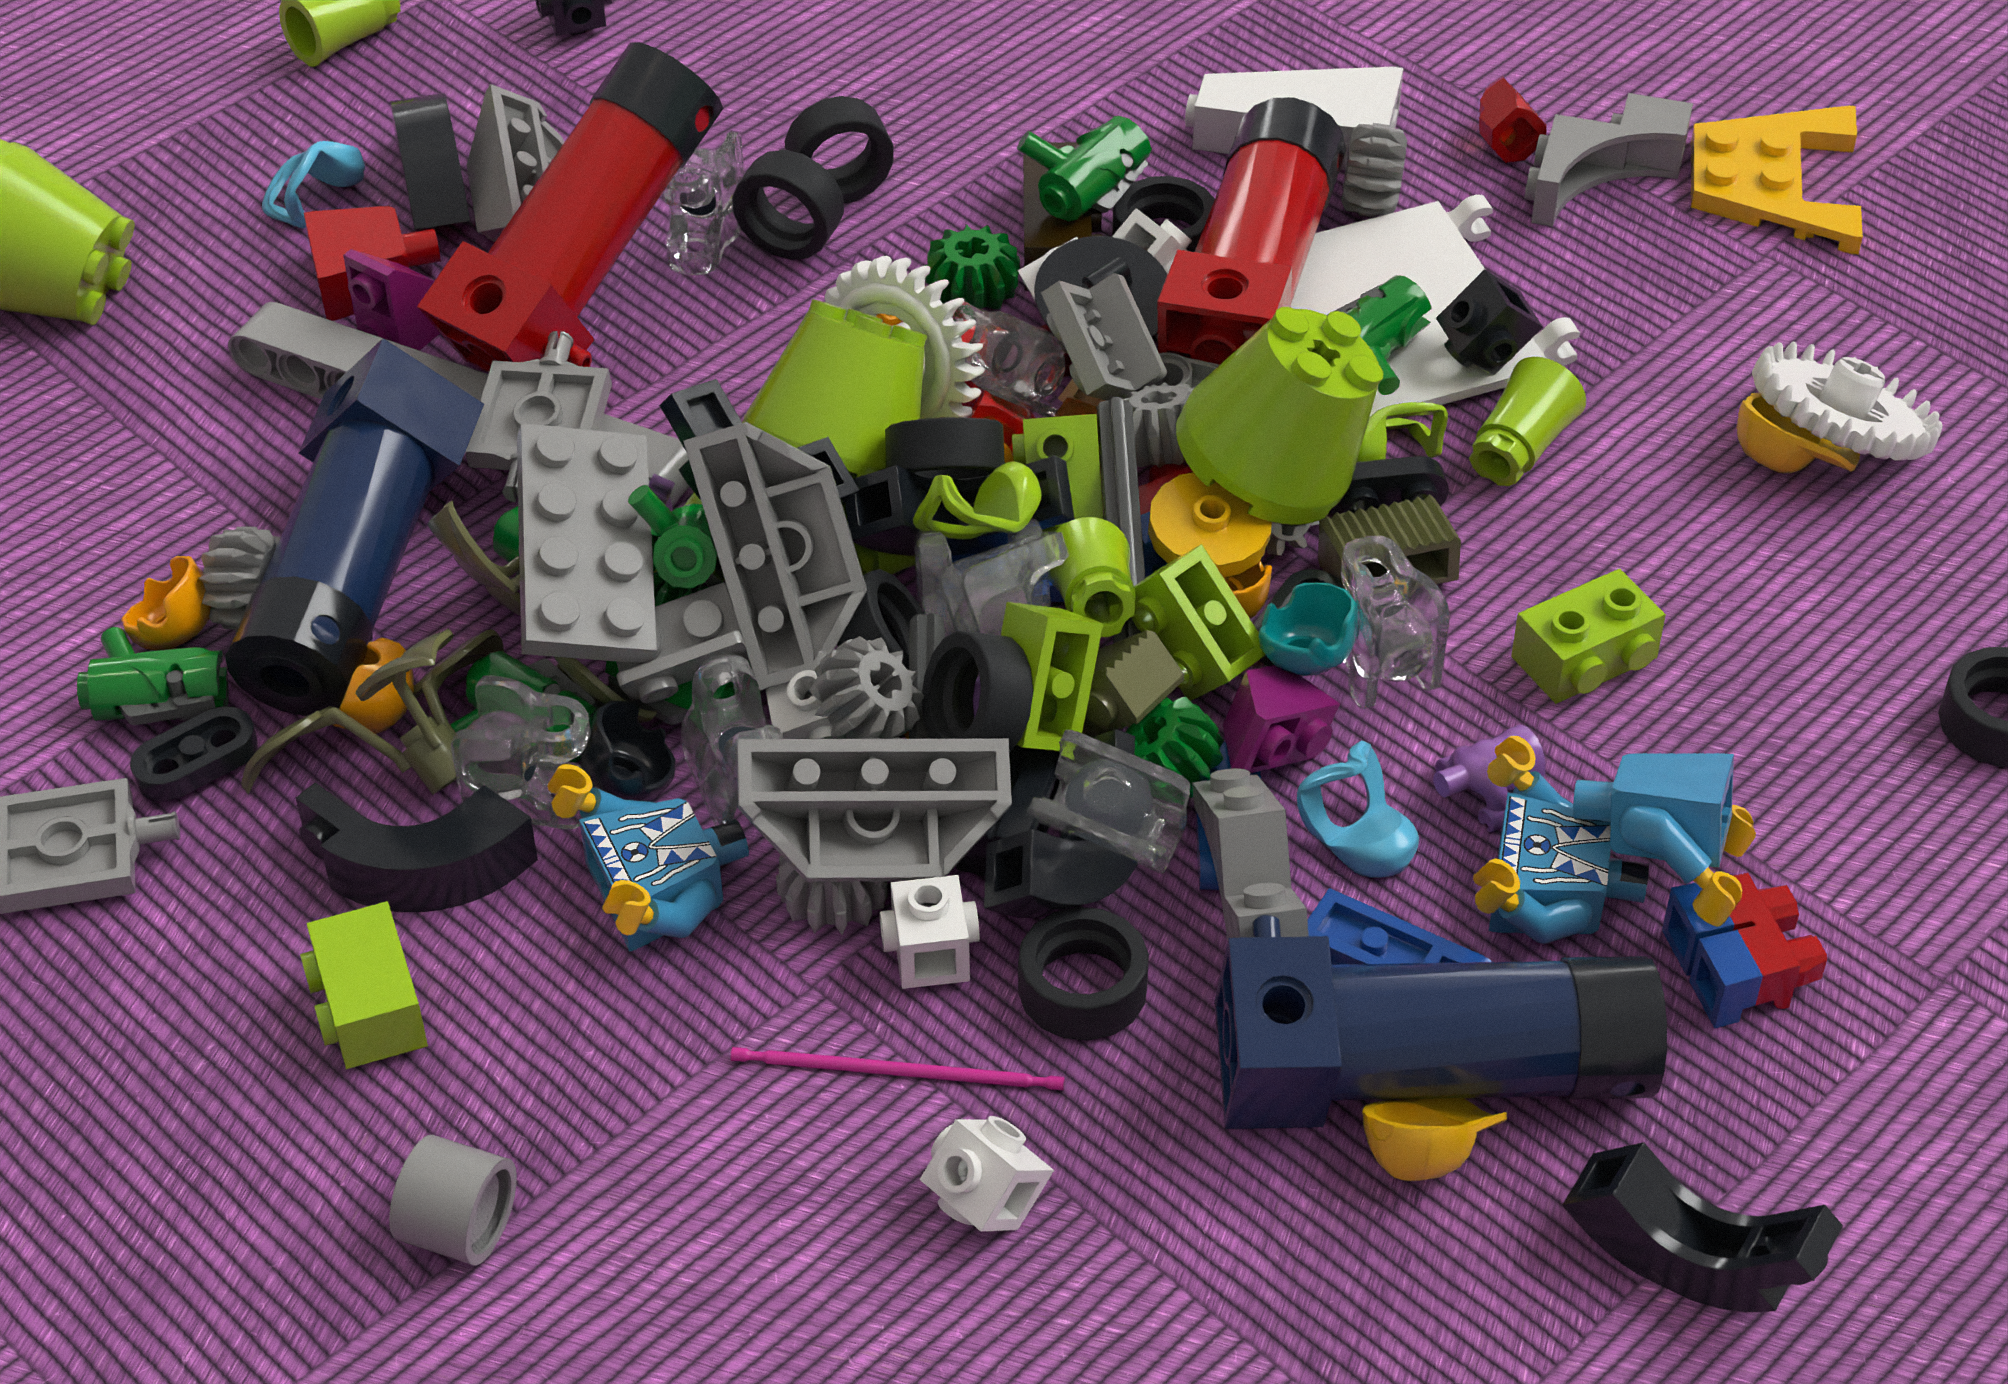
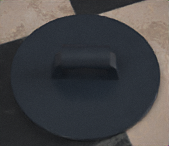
(1093, 259)

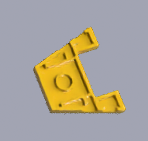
(1753, 171)

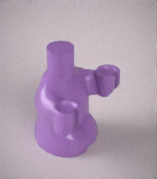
(1469, 767)

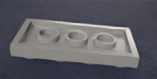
(584, 545)

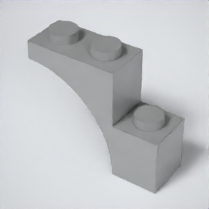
(1587, 152)
(1249, 852)

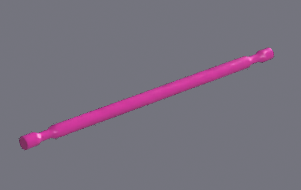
(897, 1068)

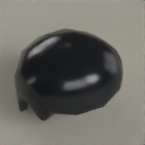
(625, 755)

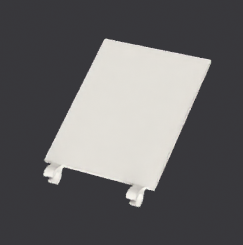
(1432, 252)

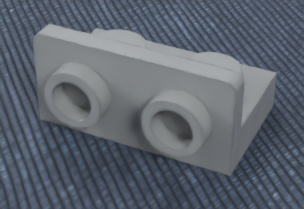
(687, 636)

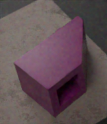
(387, 299)
(1277, 720)

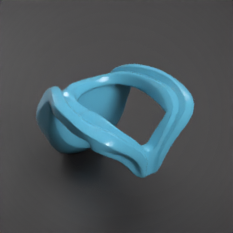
(325, 160)
(1376, 843)

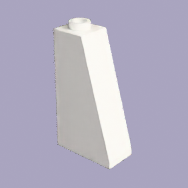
(1346, 94)

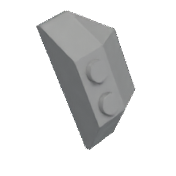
(507, 157)
(778, 547)
(873, 803)

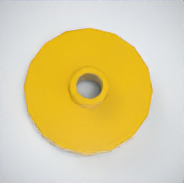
(1192, 514)

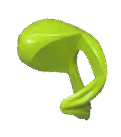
(1375, 437)
(1002, 503)

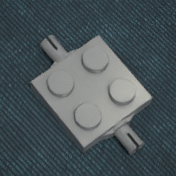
(538, 393)
(73, 844)

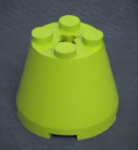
(56, 241)
(843, 384)
(1284, 416)

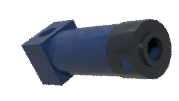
(375, 454)
(1324, 1032)

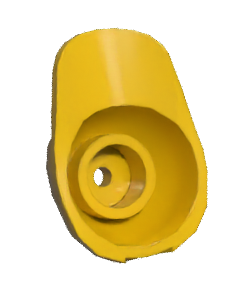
(1781, 444)
(1424, 1135)

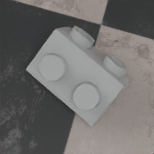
(1104, 337)

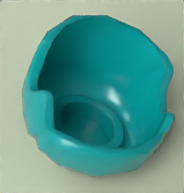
(1311, 630)

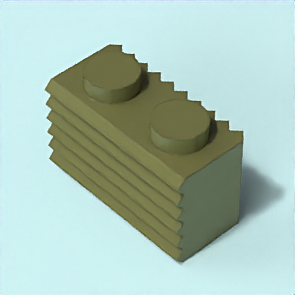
(1414, 526)
(1129, 682)

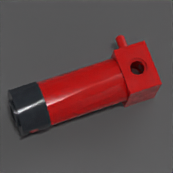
(576, 216)
(1255, 233)

